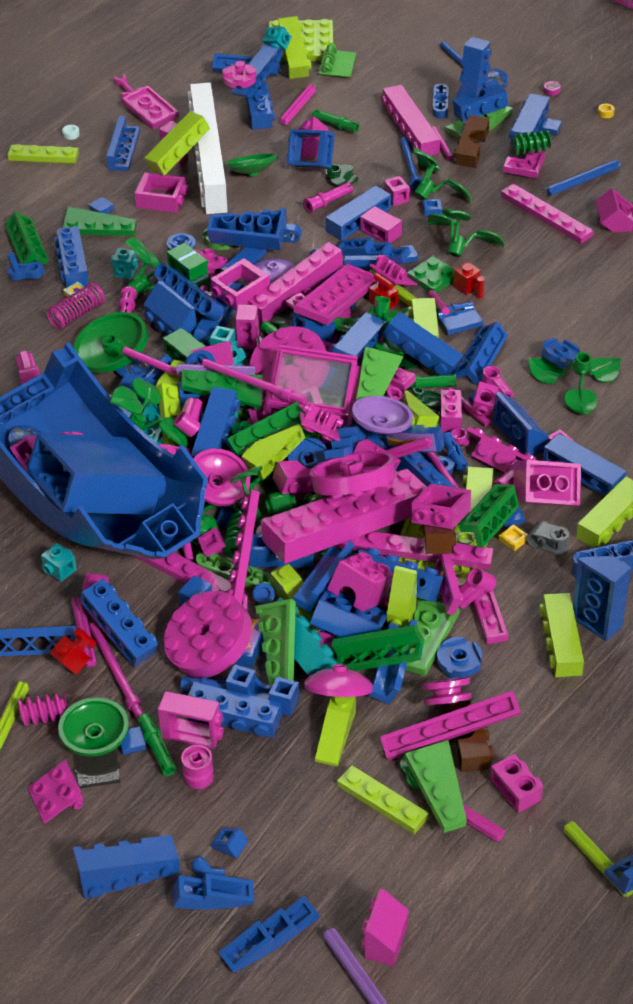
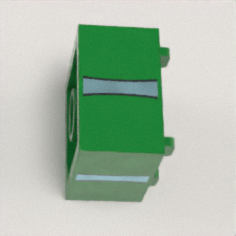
(189, 264)

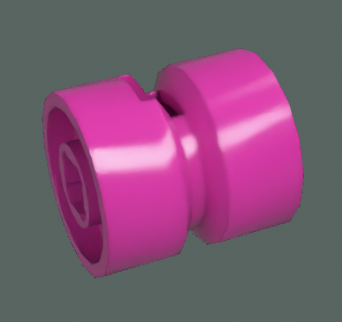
(197, 766)

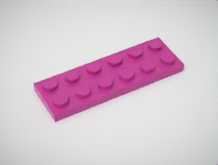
(335, 294)

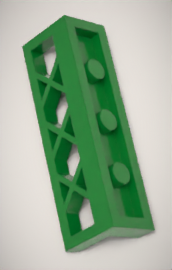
(25, 239)
(488, 508)
(379, 644)

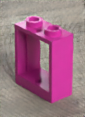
(157, 201)
(243, 269)
(447, 509)
(189, 731)

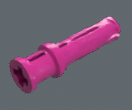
(322, 199)
(130, 300)

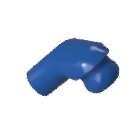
(201, 867)

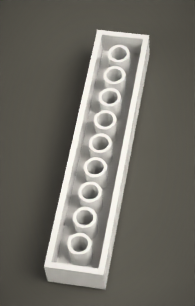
(208, 152)

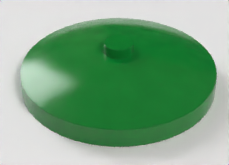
(104, 338)

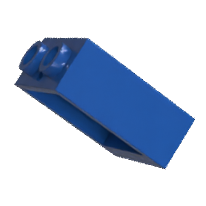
(325, 148)

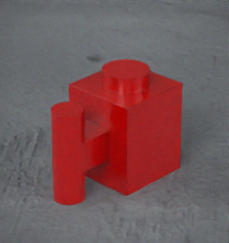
(468, 279)
(383, 288)
(72, 653)

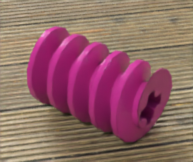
(42, 709)

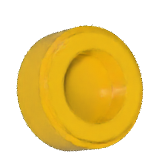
(605, 111)

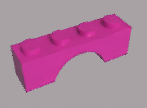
(292, 477)

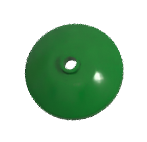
(251, 164)
(93, 726)

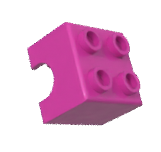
(365, 577)

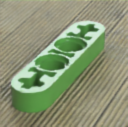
(220, 561)

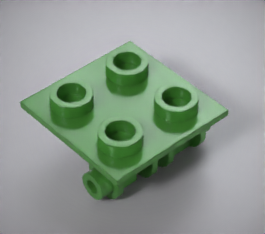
(337, 62)

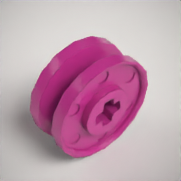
(446, 691)

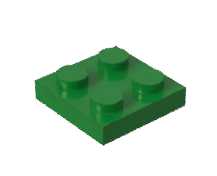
(432, 274)

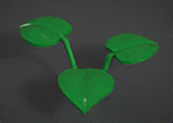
(426, 185)
(457, 242)
(140, 281)
(381, 310)
(580, 400)
(129, 401)
(241, 477)

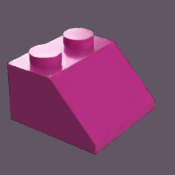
(615, 212)

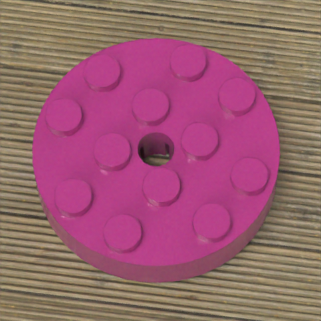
(292, 336)
(353, 474)
(208, 653)

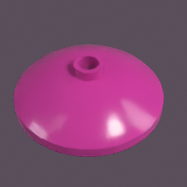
(220, 468)
(338, 682)

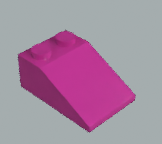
(547, 482)

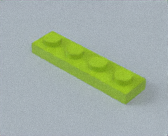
(43, 154)
(169, 406)
(383, 799)

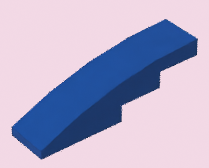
(367, 247)
(349, 439)
(269, 935)

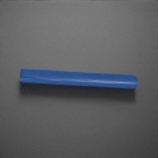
(583, 177)

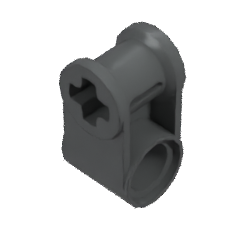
(548, 536)

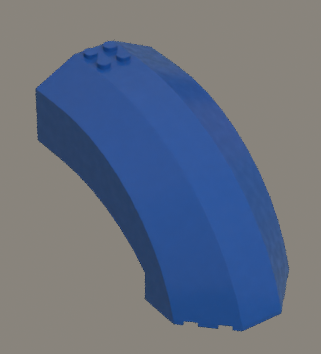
(74, 401)

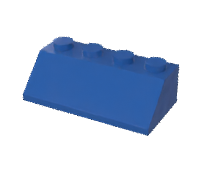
(601, 594)

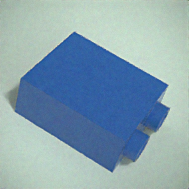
(96, 474)

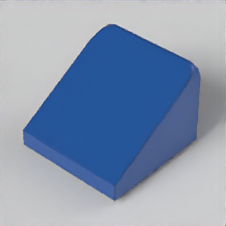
(230, 841)

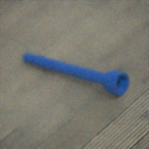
(414, 179)

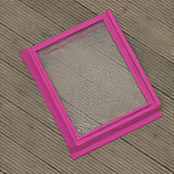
(321, 376)

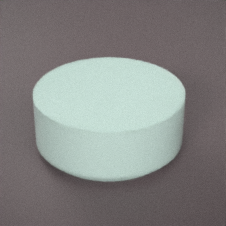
(70, 132)

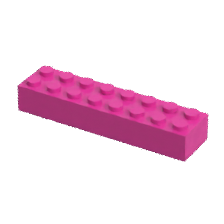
(340, 519)

